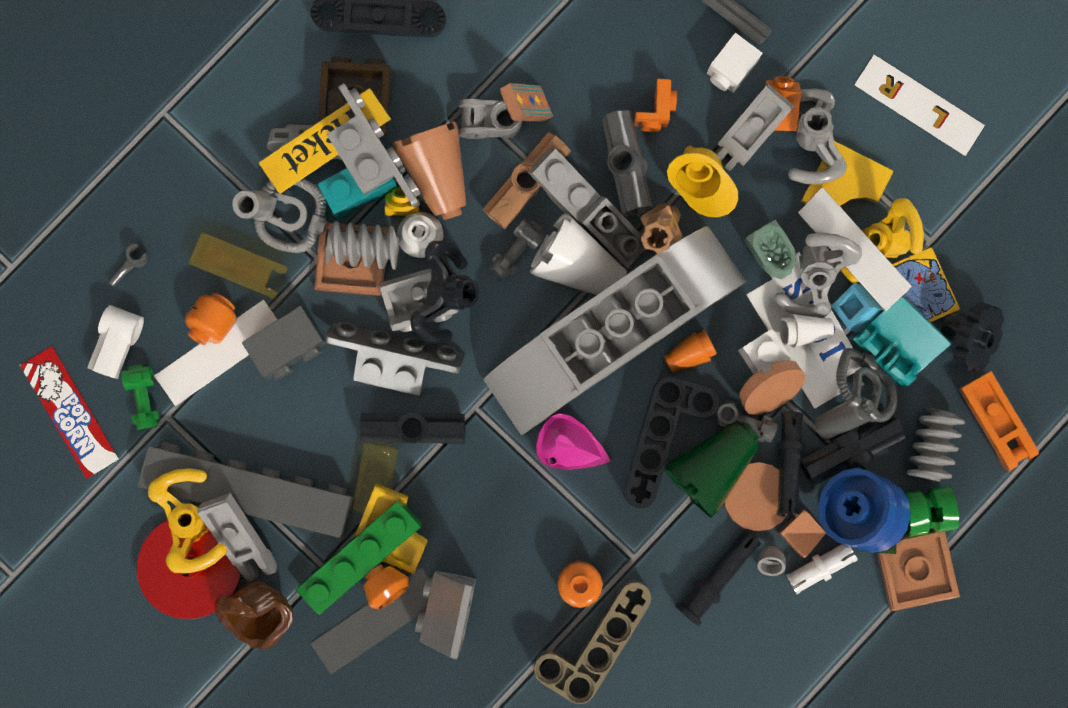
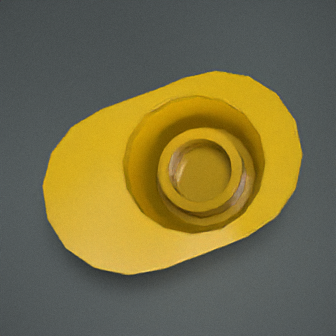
(703, 182)

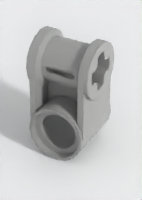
(485, 120)

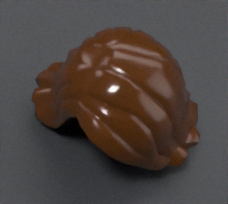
(255, 614)

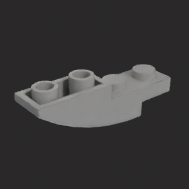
(589, 209)

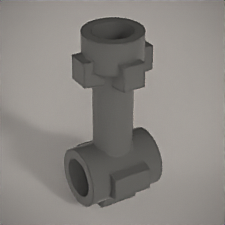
(528, 235)
(729, 414)

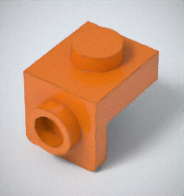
(792, 92)
(664, 102)

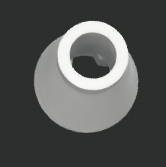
(802, 329)

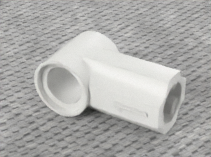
(117, 333)

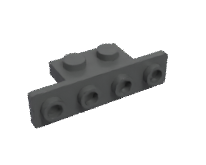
(393, 360)

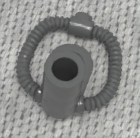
(857, 409)

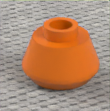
(384, 586)

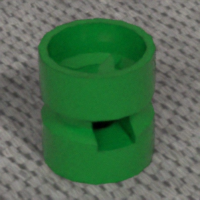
(943, 507)

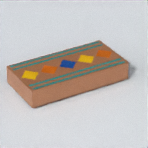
(526, 102)

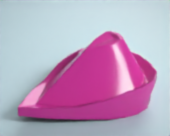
(569, 444)

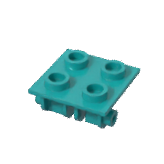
(902, 341)

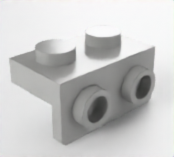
(405, 296)

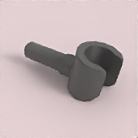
(129, 264)

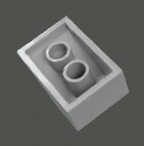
(446, 612)

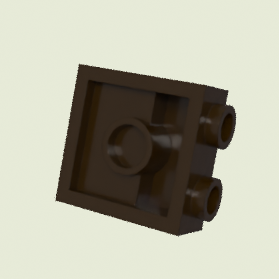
(362, 76)

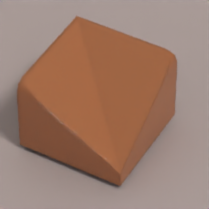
(802, 533)

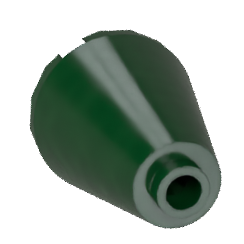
(714, 466)

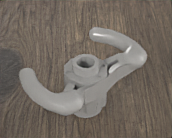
(816, 132)
(819, 271)

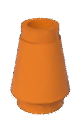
(690, 352)

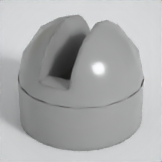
(771, 561)

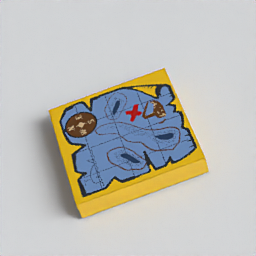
(929, 288)

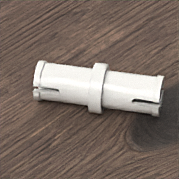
(821, 567)

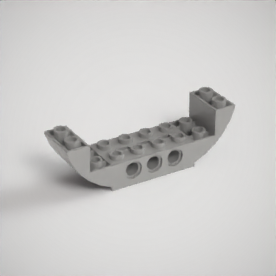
(613, 328)

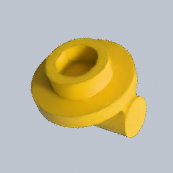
(398, 204)

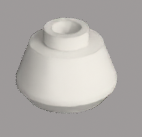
(414, 243)

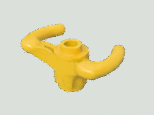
(891, 235)
(176, 558)

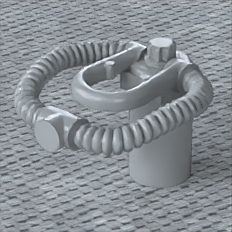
(261, 205)

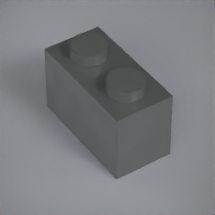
(284, 344)

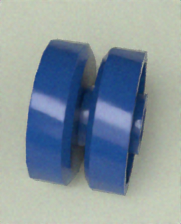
(864, 510)

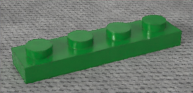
(359, 556)

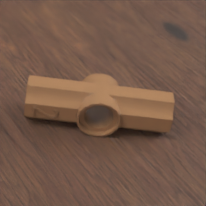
(511, 196)
(661, 227)

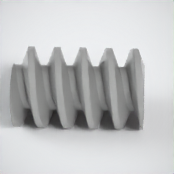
(362, 245)
(935, 445)

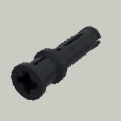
(707, 590)

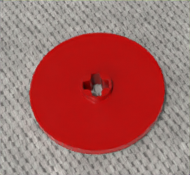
(174, 592)

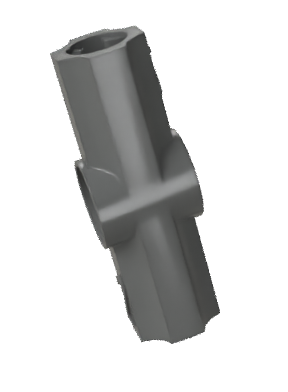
(631, 182)

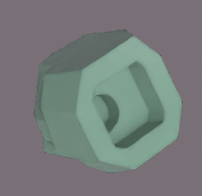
(772, 250)

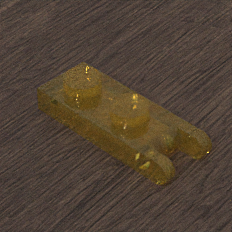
(235, 264)

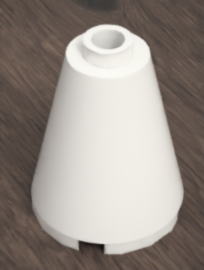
(575, 259)

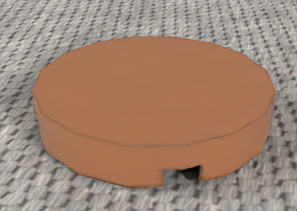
(772, 389)
(755, 498)

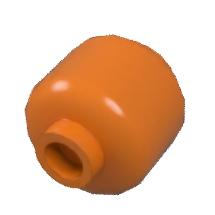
(210, 319)
(579, 584)

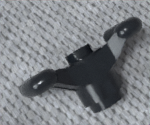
(444, 292)

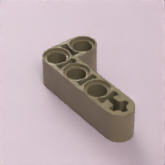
(599, 638)

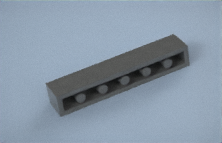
(256, 493)

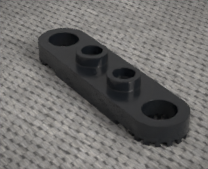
(379, 17)

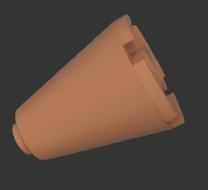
(436, 168)

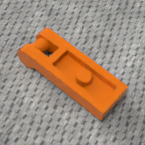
(998, 420)

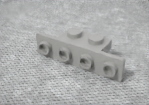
(364, 154)

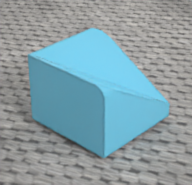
(857, 308)

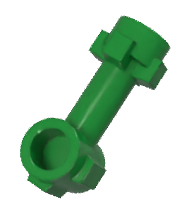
(138, 379)

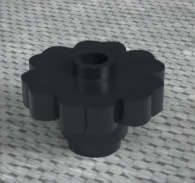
(974, 335)

